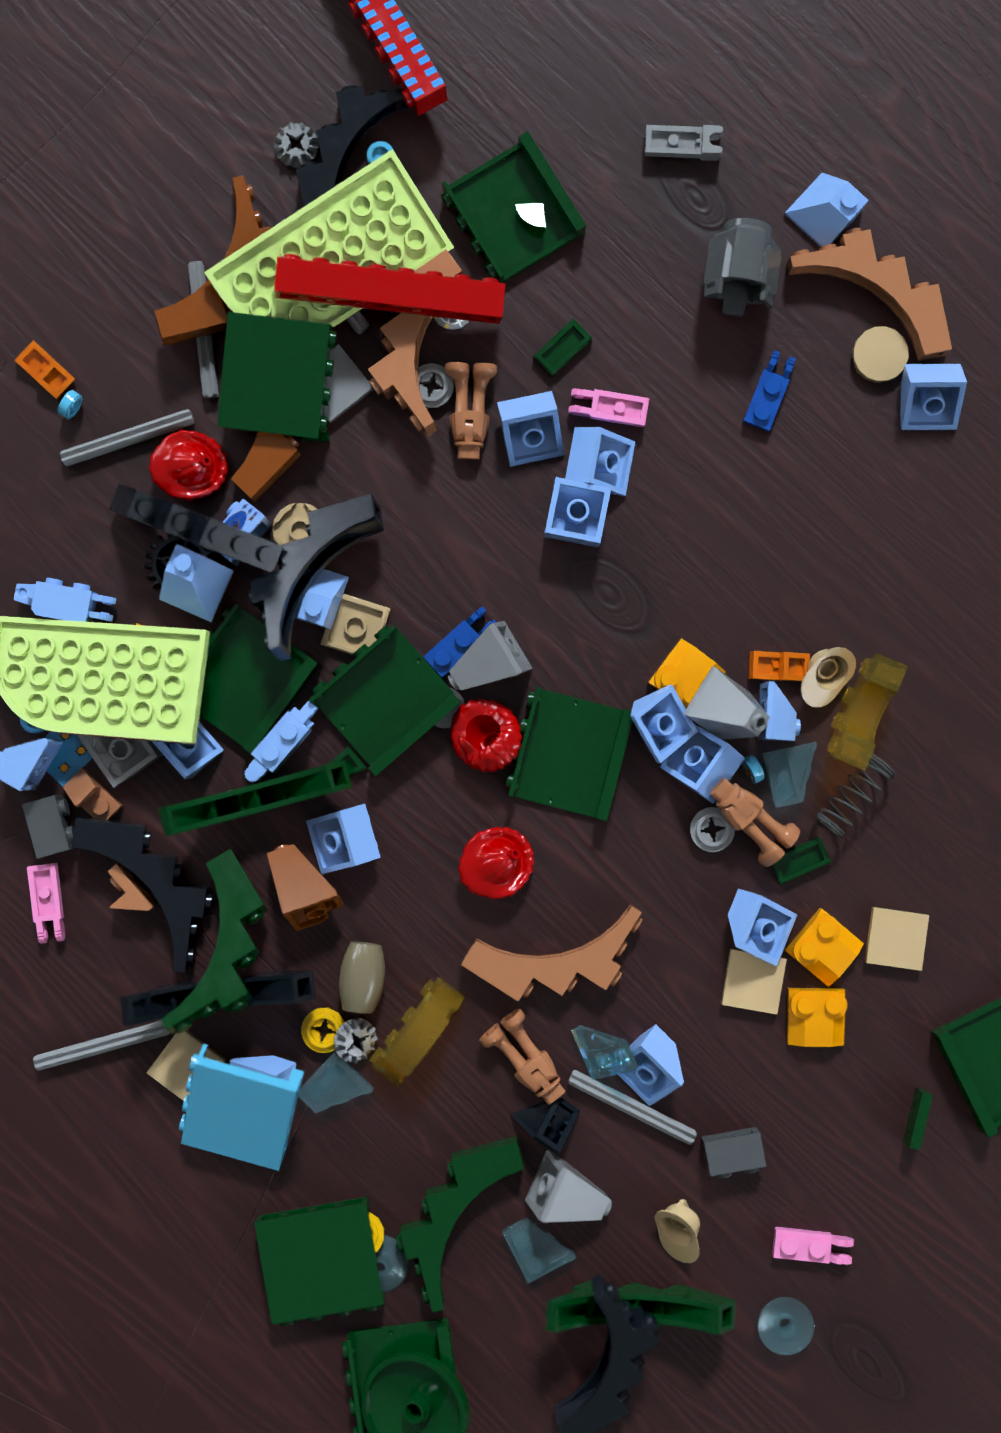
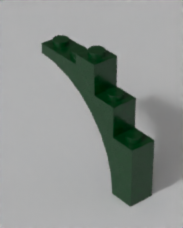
(255, 798)
(234, 948)
(426, 1238)
(671, 1306)

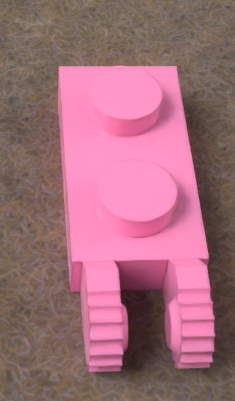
(611, 407)
(46, 900)
(809, 1246)

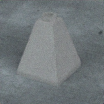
(489, 659)
(726, 708)
(564, 1194)

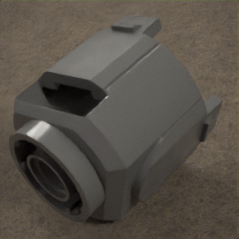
(742, 266)

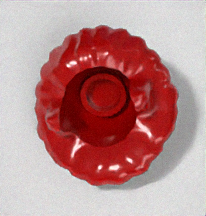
(188, 465)
(485, 734)
(496, 863)

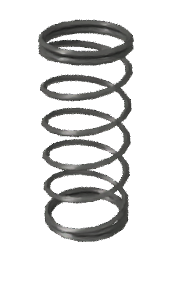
(879, 766)

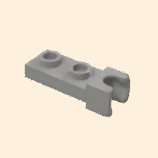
(683, 141)

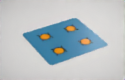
(69, 758)

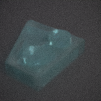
(788, 773)
(603, 1053)
(333, 1084)
(535, 1250)

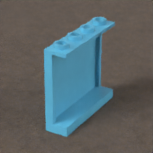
(238, 1111)

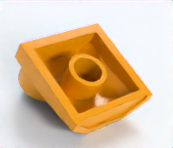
(683, 669)
(825, 947)
(816, 1017)

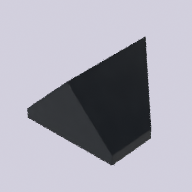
(548, 1123)

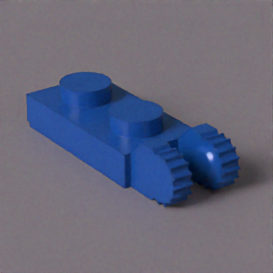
(768, 394)
(455, 644)

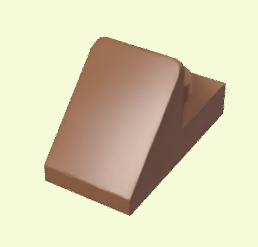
(91, 796)
(135, 895)

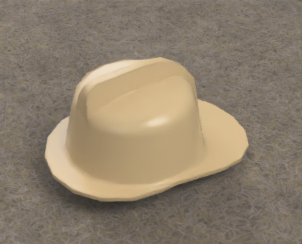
(827, 675)
(679, 1231)

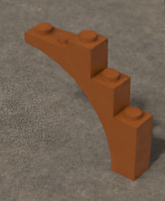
(204, 310)
(265, 463)

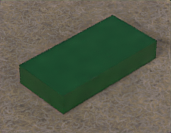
(562, 348)
(801, 860)
(917, 1118)

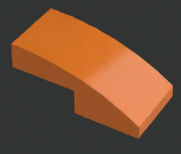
(44, 369)
(778, 665)

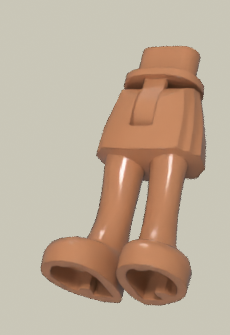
(466, 425)
(740, 810)
(537, 1070)

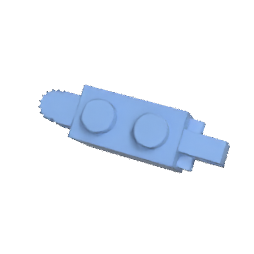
(62, 602)
(281, 742)

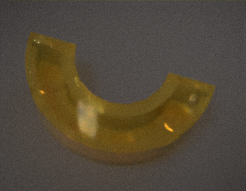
(863, 709)
(419, 1032)

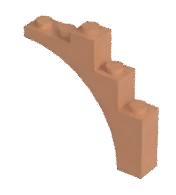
(856, 261)
(403, 335)
(594, 960)

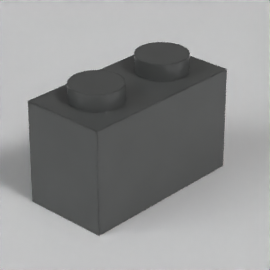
(49, 825)
(733, 1152)

